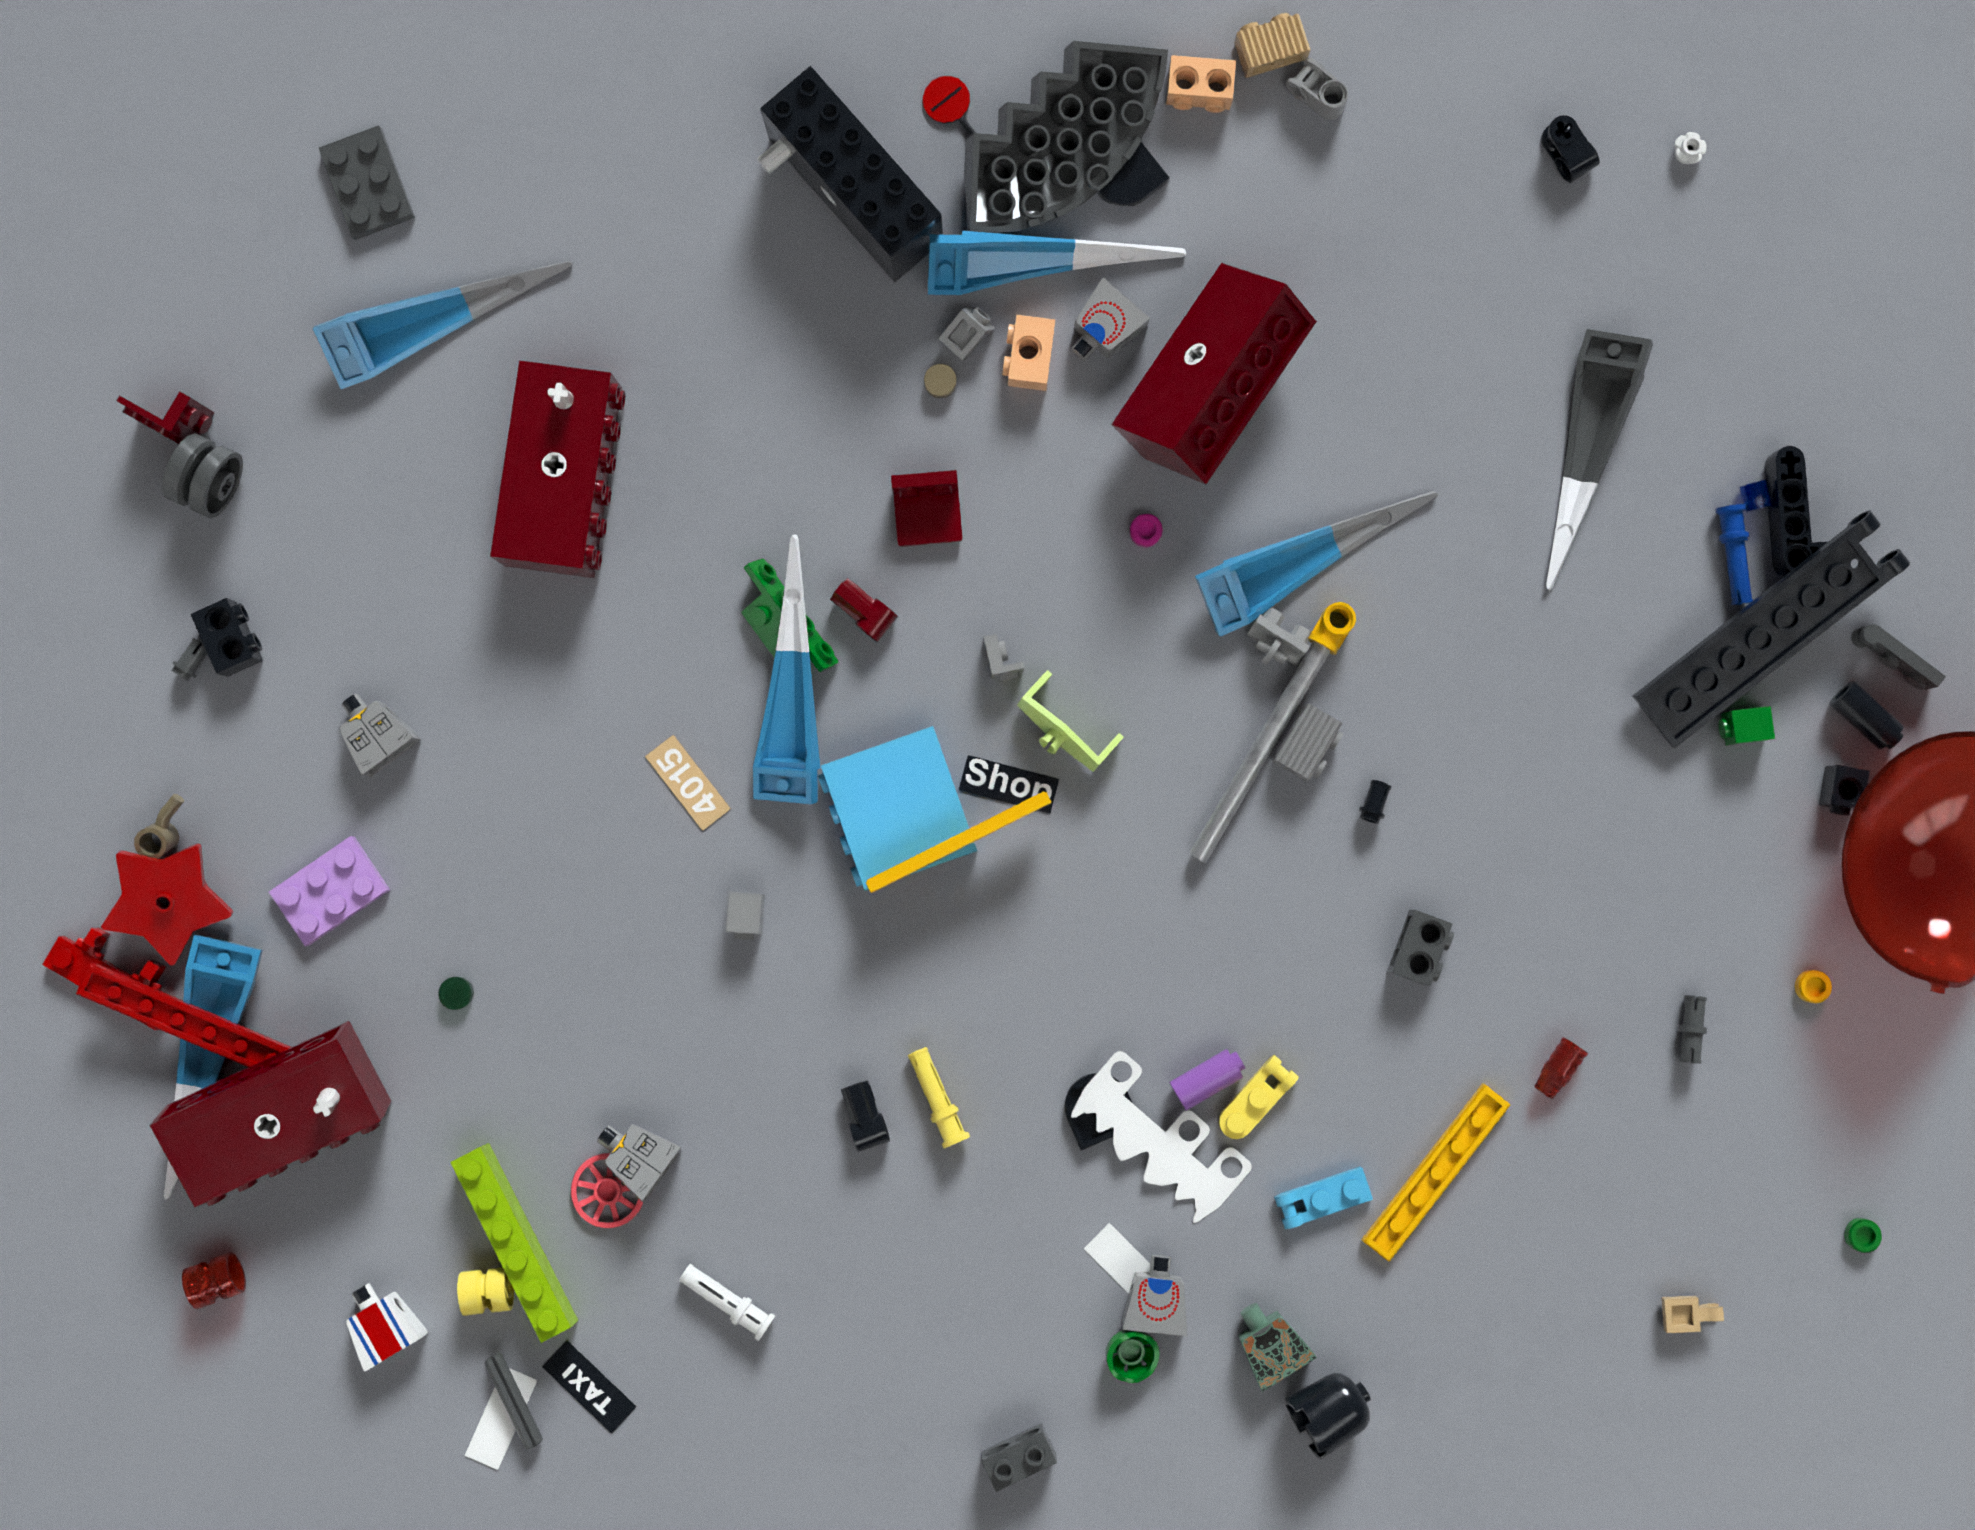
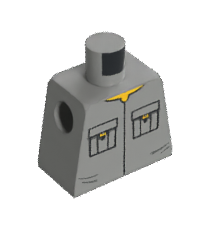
(374, 734)
(638, 1158)

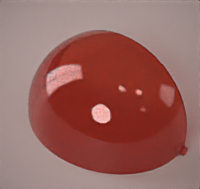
(1914, 861)

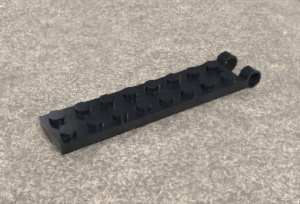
(1767, 632)

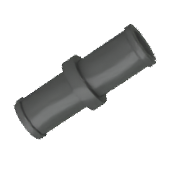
(1692, 1029)

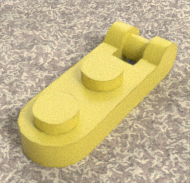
(1255, 1099)

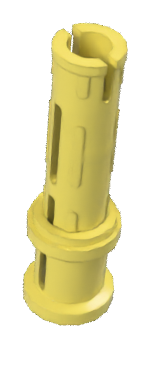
(943, 1111)

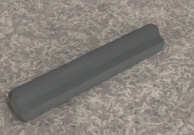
(513, 1401)

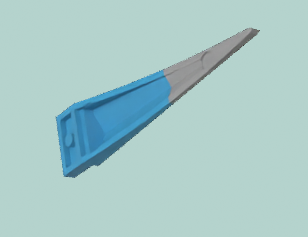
(383, 335)
(1261, 578)

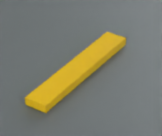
(959, 841)
(1435, 1172)

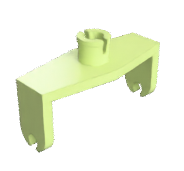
(1058, 732)

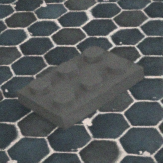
(366, 182)

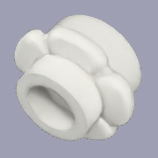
(1688, 156)

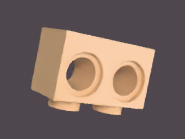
(1200, 74)

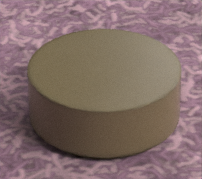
(940, 381)

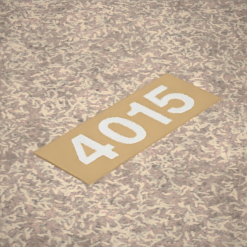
(687, 782)

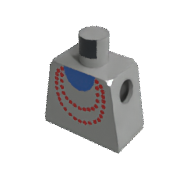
(1107, 322)
(1156, 1301)

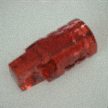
(1560, 1067)

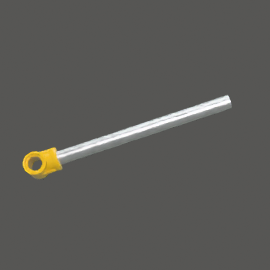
(1324, 640)

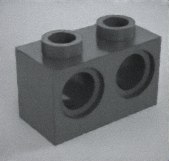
(1411, 944)
(1019, 1457)

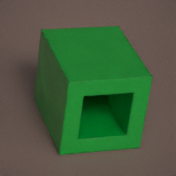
(1747, 726)

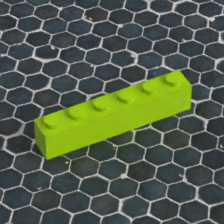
(514, 1242)

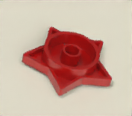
(182, 883)

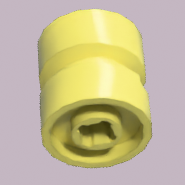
(483, 1291)

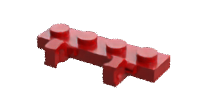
(72, 959)

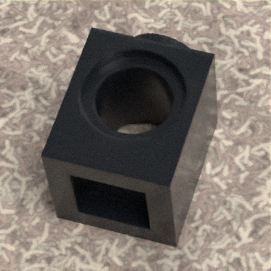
(1834, 776)

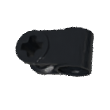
(1570, 152)

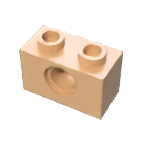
(1035, 333)

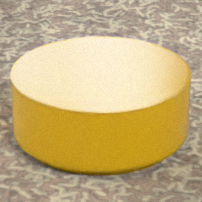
(1813, 986)

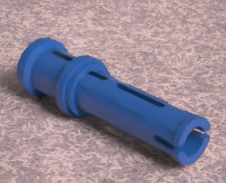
(1734, 538)

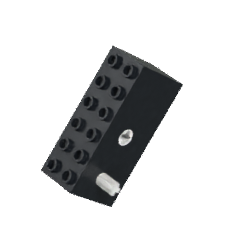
(849, 172)

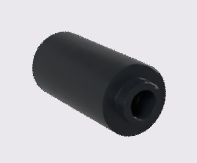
(1867, 716)

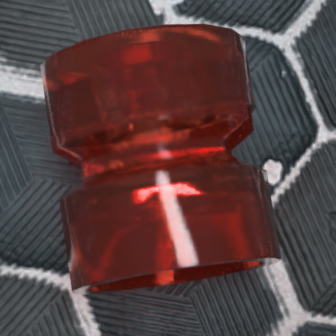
(219, 1278)

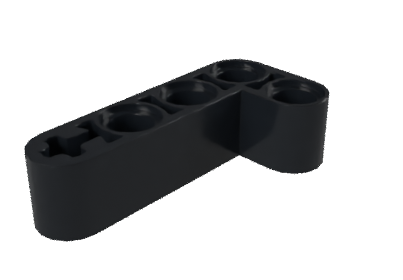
(1795, 512)

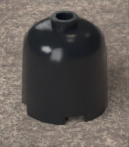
(1330, 1412)

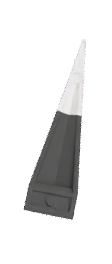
(1604, 390)

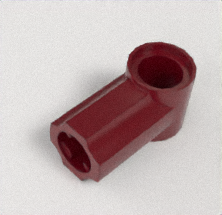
(870, 614)

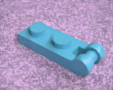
(1324, 1197)

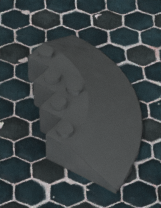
(1064, 141)

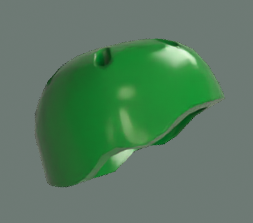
(1131, 1351)

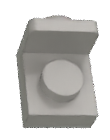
(967, 331)
(996, 654)

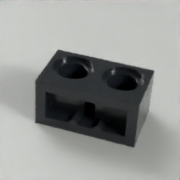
(220, 641)

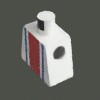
(382, 1326)

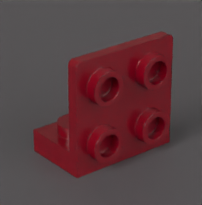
(927, 508)

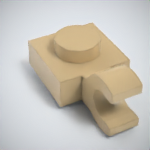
(1684, 1314)

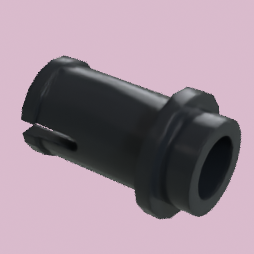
(1375, 802)

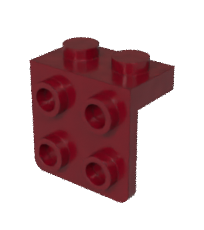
(181, 419)

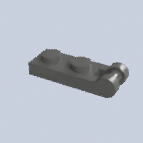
(1898, 656)

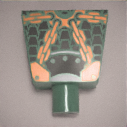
(1272, 1346)

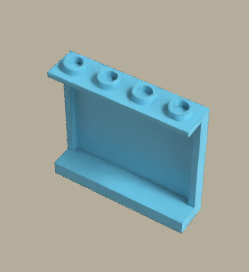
(894, 803)

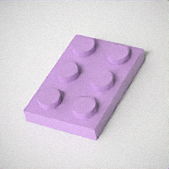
(329, 891)

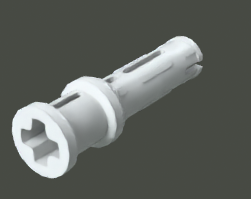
(692, 1278)

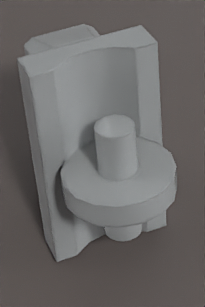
(1278, 642)

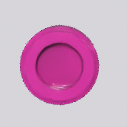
(1146, 530)

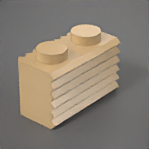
(1271, 44)

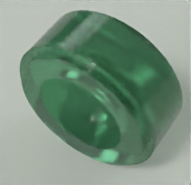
(456, 993)

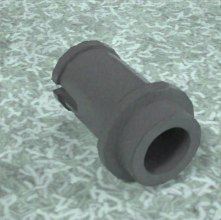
(189, 661)

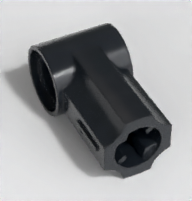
(866, 1124)

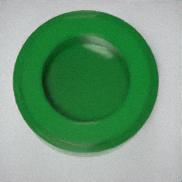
(1863, 1235)

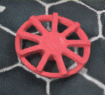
(606, 1191)

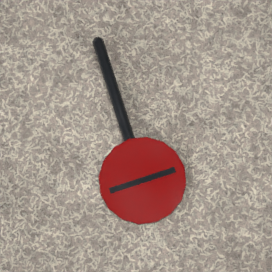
(947, 101)

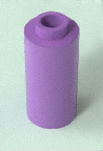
(1208, 1078)

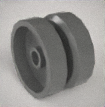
(202, 475)

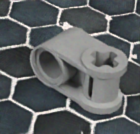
(1316, 83)

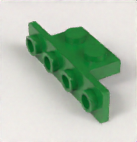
(765, 615)

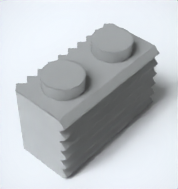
(1308, 742)

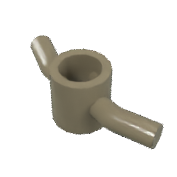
(163, 829)

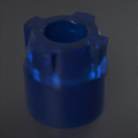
(1755, 495)

